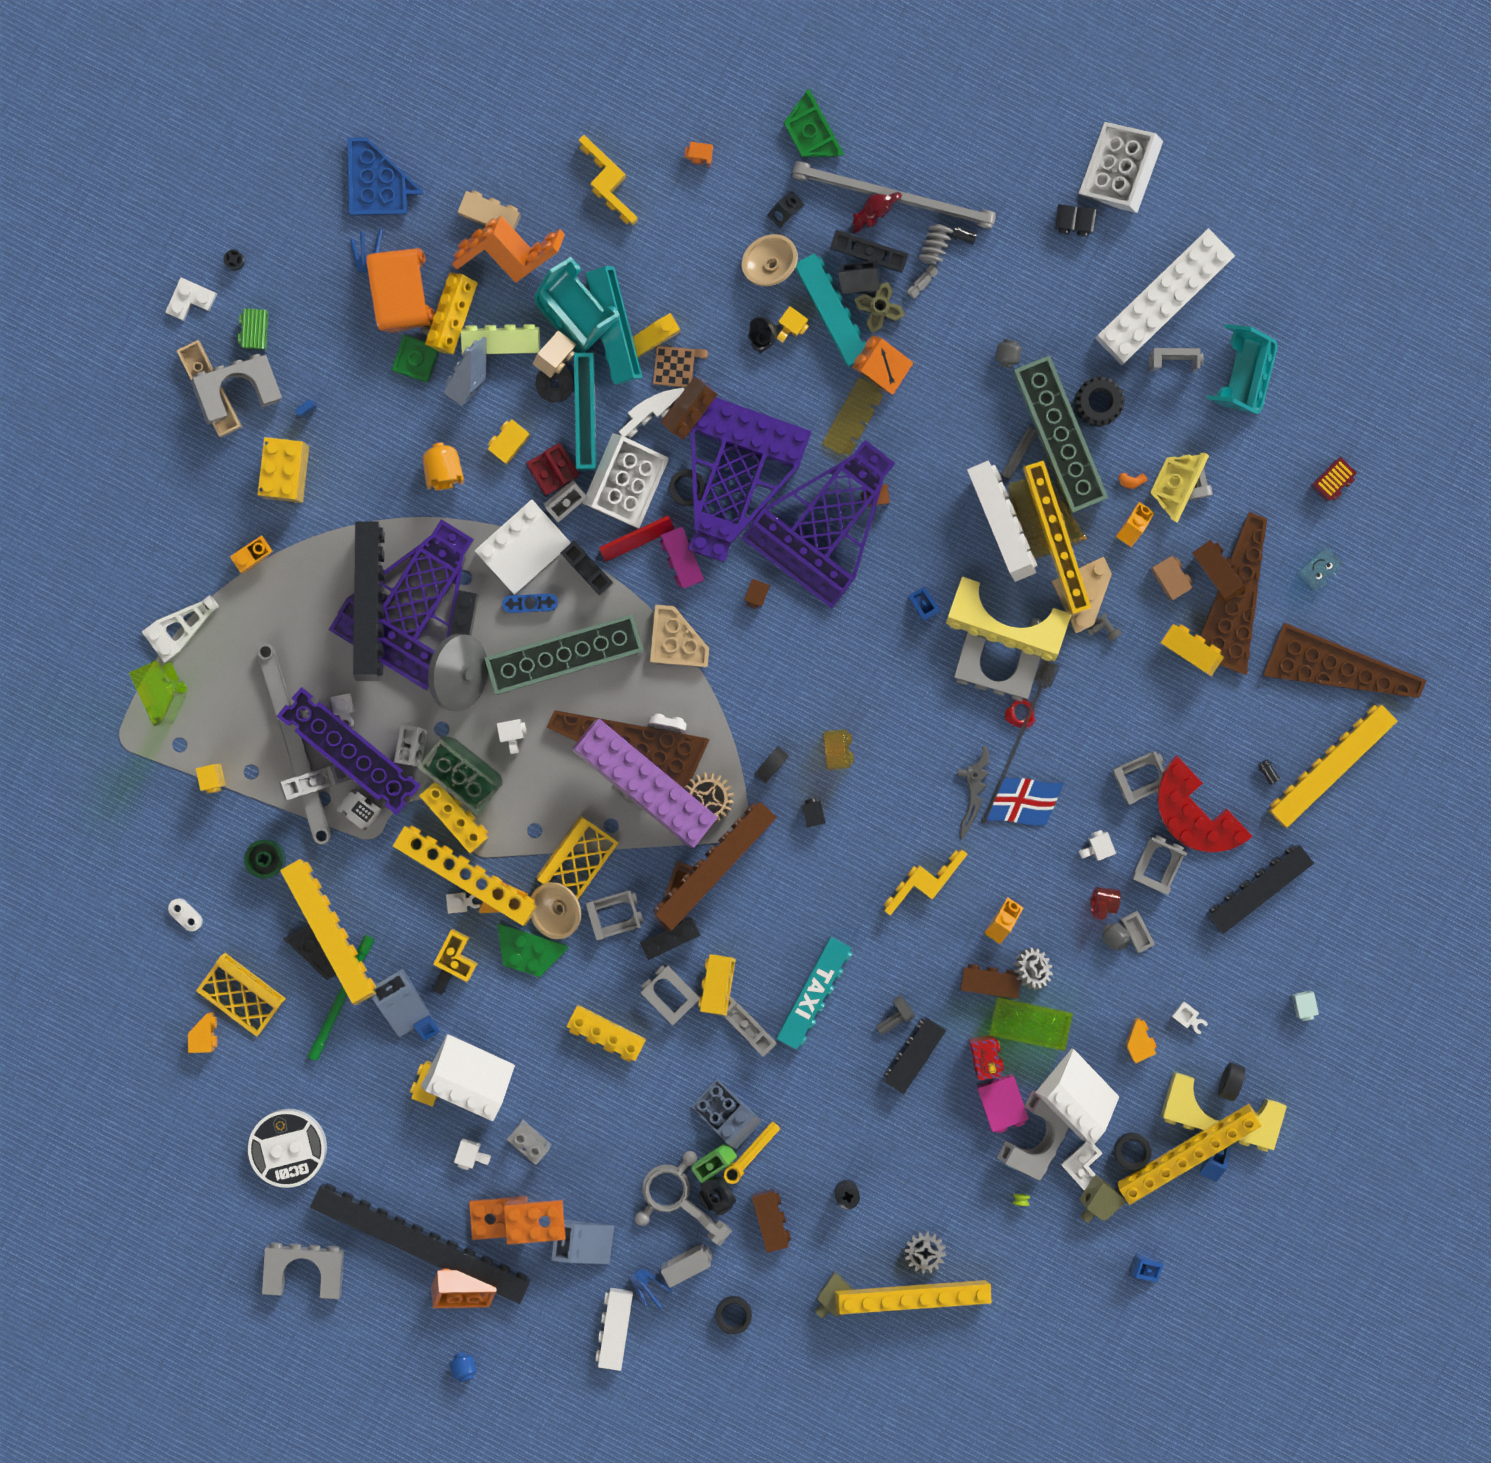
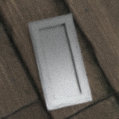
(1138, 932)

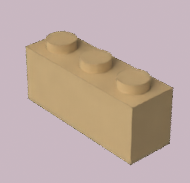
(482, 210)

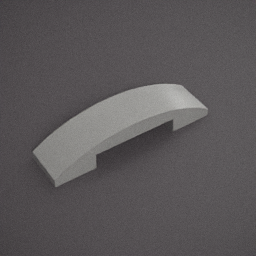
(312, 782)
(749, 1028)

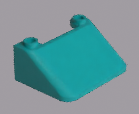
(572, 306)

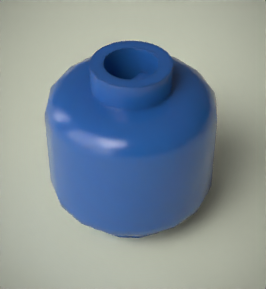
(463, 1367)

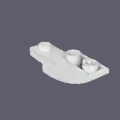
(657, 404)

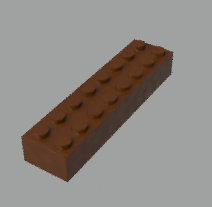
(717, 863)

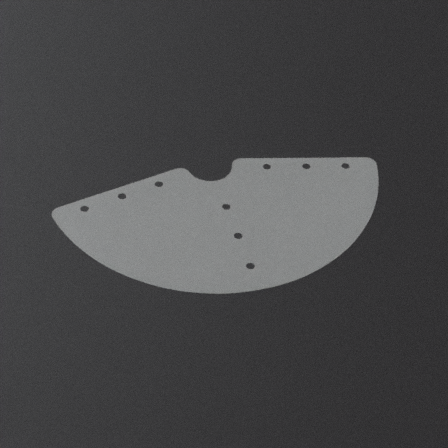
(295, 600)

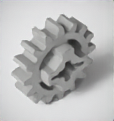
(1033, 968)
(916, 1251)

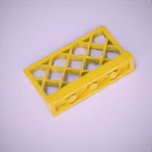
(566, 846)
(248, 980)

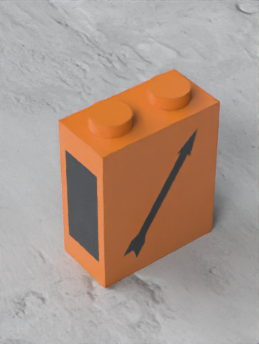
(882, 364)

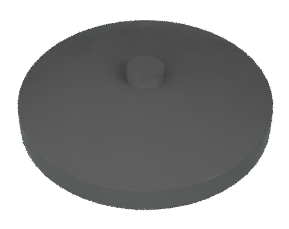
(457, 672)

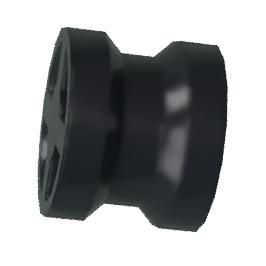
(231, 257)

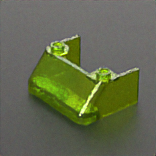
(159, 691)

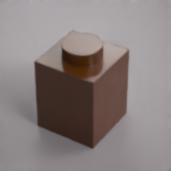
(756, 594)

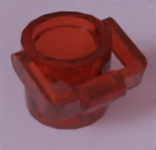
(1104, 901)

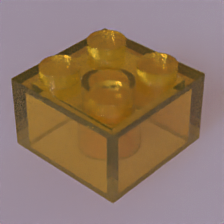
(837, 749)

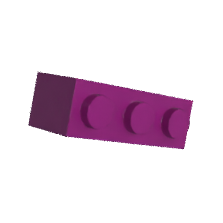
(681, 558)

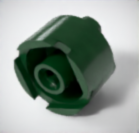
(274, 864)

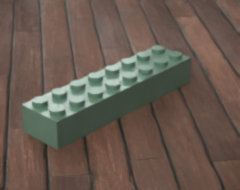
(1059, 434)
(564, 654)

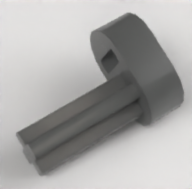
(904, 1013)

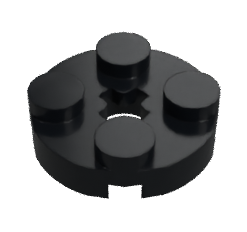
(556, 394)
(725, 1198)

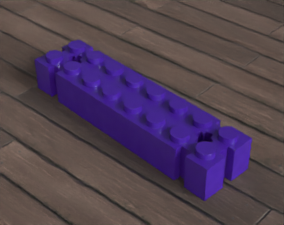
(348, 750)

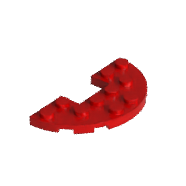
(1187, 820)

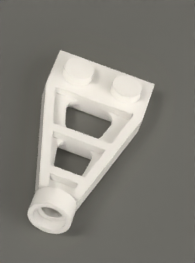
(161, 640)

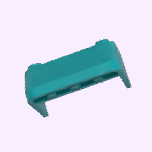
(1250, 370)

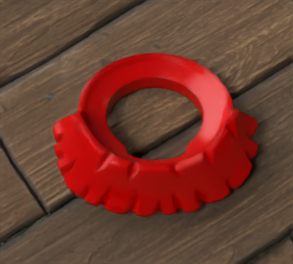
(1010, 715)

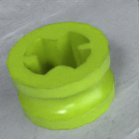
(1021, 1199)

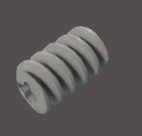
(935, 244)

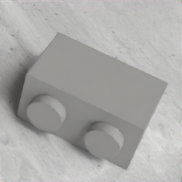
(565, 500)

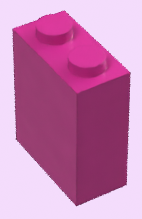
(1002, 1103)

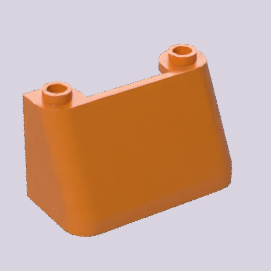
(398, 290)

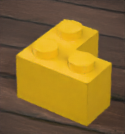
(451, 958)

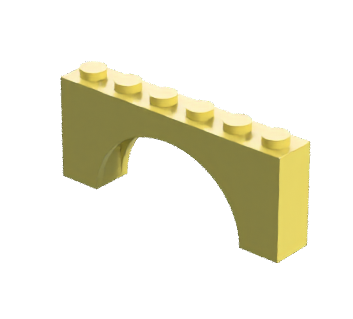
(971, 616)
(1182, 1108)

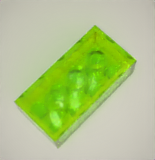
(1030, 1023)

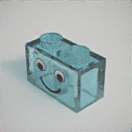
(1319, 569)

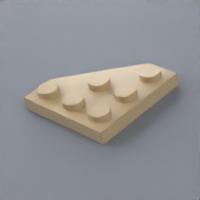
(1095, 579)
(676, 640)

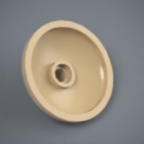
(766, 253)
(550, 917)

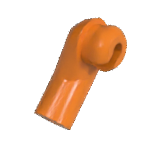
(1130, 482)

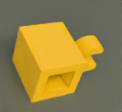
(792, 323)

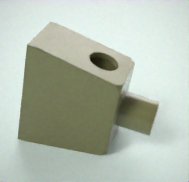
(1100, 1200)
(827, 1294)

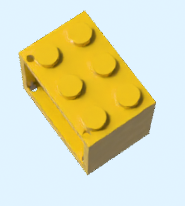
(283, 470)

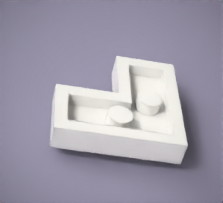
(186, 295)
(1078, 1164)

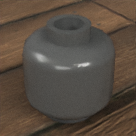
(1008, 353)
(1115, 936)

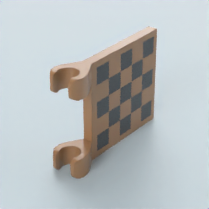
(675, 365)

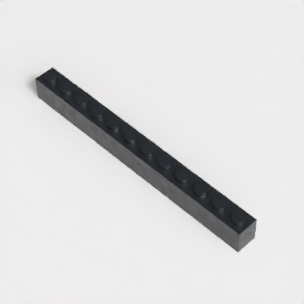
(418, 1242)

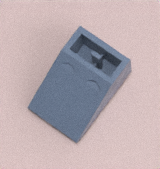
(468, 374)
(400, 1002)
(726, 1114)
(584, 1243)

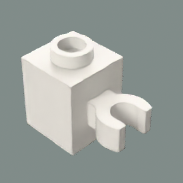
(510, 732)
(1099, 846)
(469, 1153)

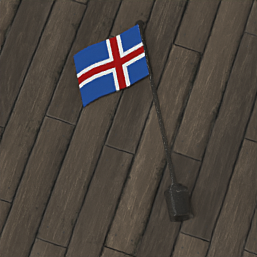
(1023, 798)

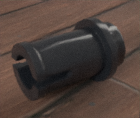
(963, 235)
(1268, 771)
(441, 982)

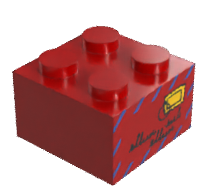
(985, 1057)

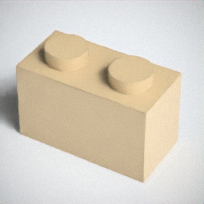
(554, 354)

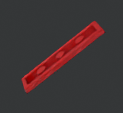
(636, 538)

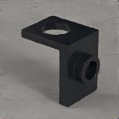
(787, 207)

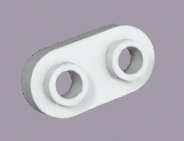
(675, 724)
(185, 914)

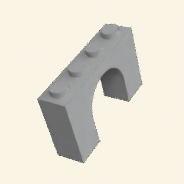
(255, 370)
(969, 670)
(1037, 1159)
(329, 1262)

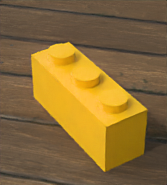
(1193, 649)
(717, 984)

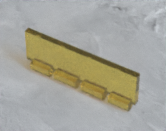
(848, 420)

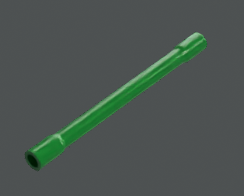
(319, 1043)

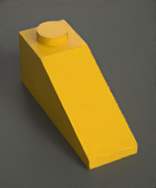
(655, 334)

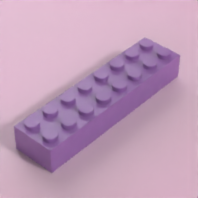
(644, 783)

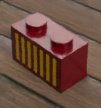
(1334, 479)

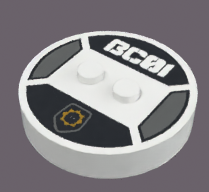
(287, 1148)

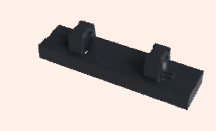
(869, 251)

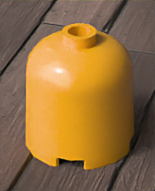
(442, 467)

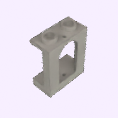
(1158, 354)
(1118, 772)
(1177, 856)
(633, 923)
(670, 975)

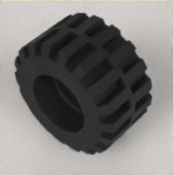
(1111, 390)

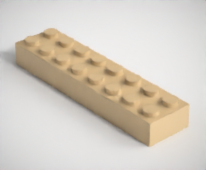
(195, 361)

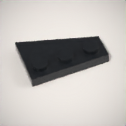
(309, 948)

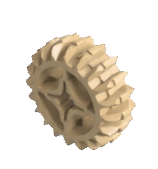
(716, 783)

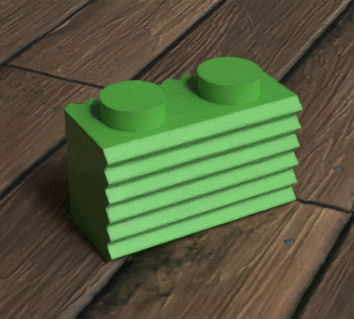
(254, 329)
(714, 1162)

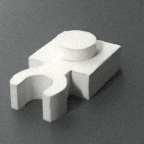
(342, 706)
(458, 902)
(1187, 1016)

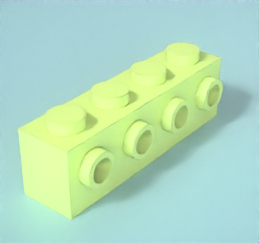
(504, 339)

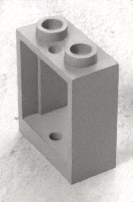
(529, 1138)
(686, 1265)

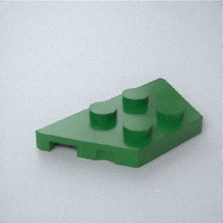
(810, 130)
(528, 951)

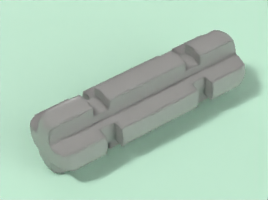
(922, 281)

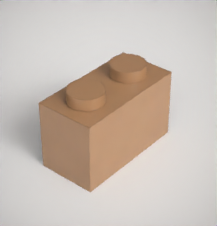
(1172, 578)

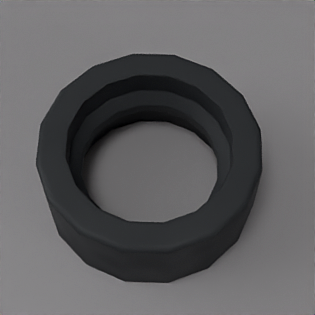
(672, 487)
(771, 764)
(1231, 1081)
(1118, 1149)
(733, 1329)

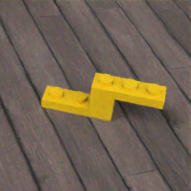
(607, 181)
(924, 881)

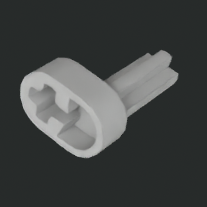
(1203, 489)

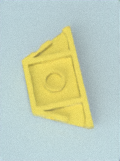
(1177, 482)

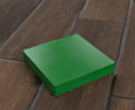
(415, 359)

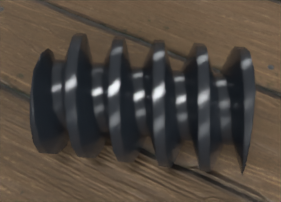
(850, 1187)

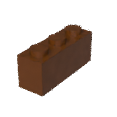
(689, 408)
(1220, 570)
(990, 981)
(771, 1220)

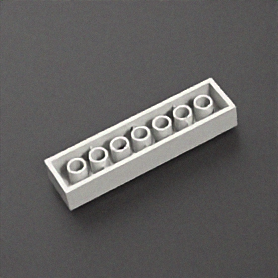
(1165, 296)

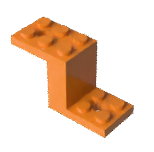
(508, 248)
(517, 1220)

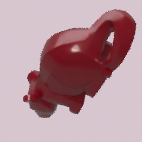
(875, 206)

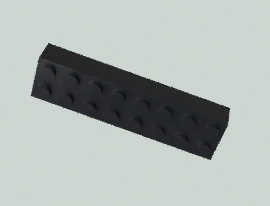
(367, 601)

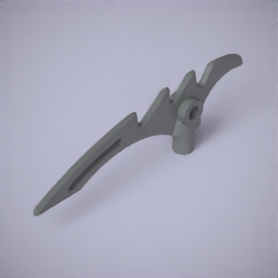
(974, 776)

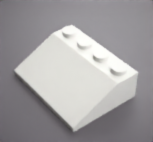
(1121, 166)
(625, 480)
(523, 547)
(468, 1077)
(1079, 1097)

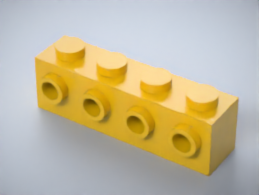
(457, 291)
(454, 817)
(606, 1033)

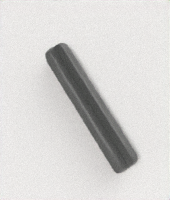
(1019, 453)

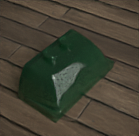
(461, 773)

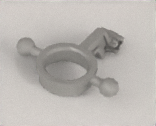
(717, 1231)

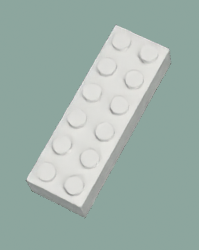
(1001, 519)

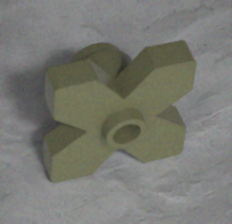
(868, 304)

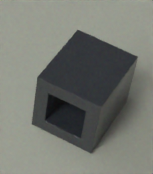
(813, 812)

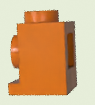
(699, 153)

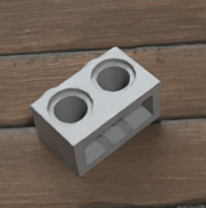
(410, 746)

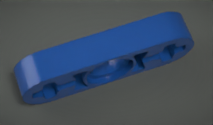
(535, 596)

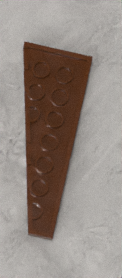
(1231, 622)
(1315, 660)
(670, 751)

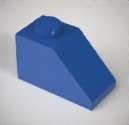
(1216, 1164)

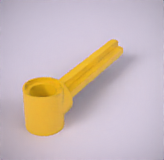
(752, 1151)

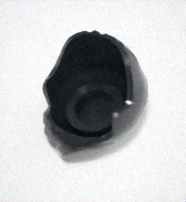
(762, 334)

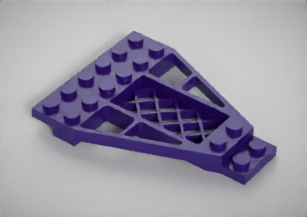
(751, 433)
(800, 557)
(402, 651)

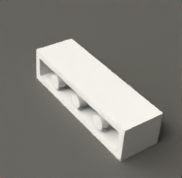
(615, 1329)

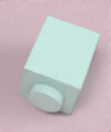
(1305, 1005)

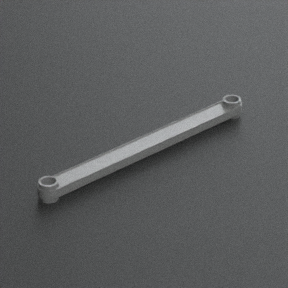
(802, 171)
(293, 742)

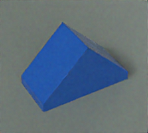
(924, 604)
(1145, 1268)

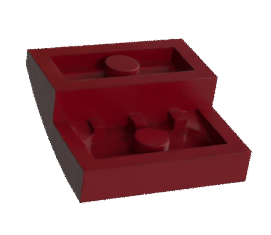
(552, 469)

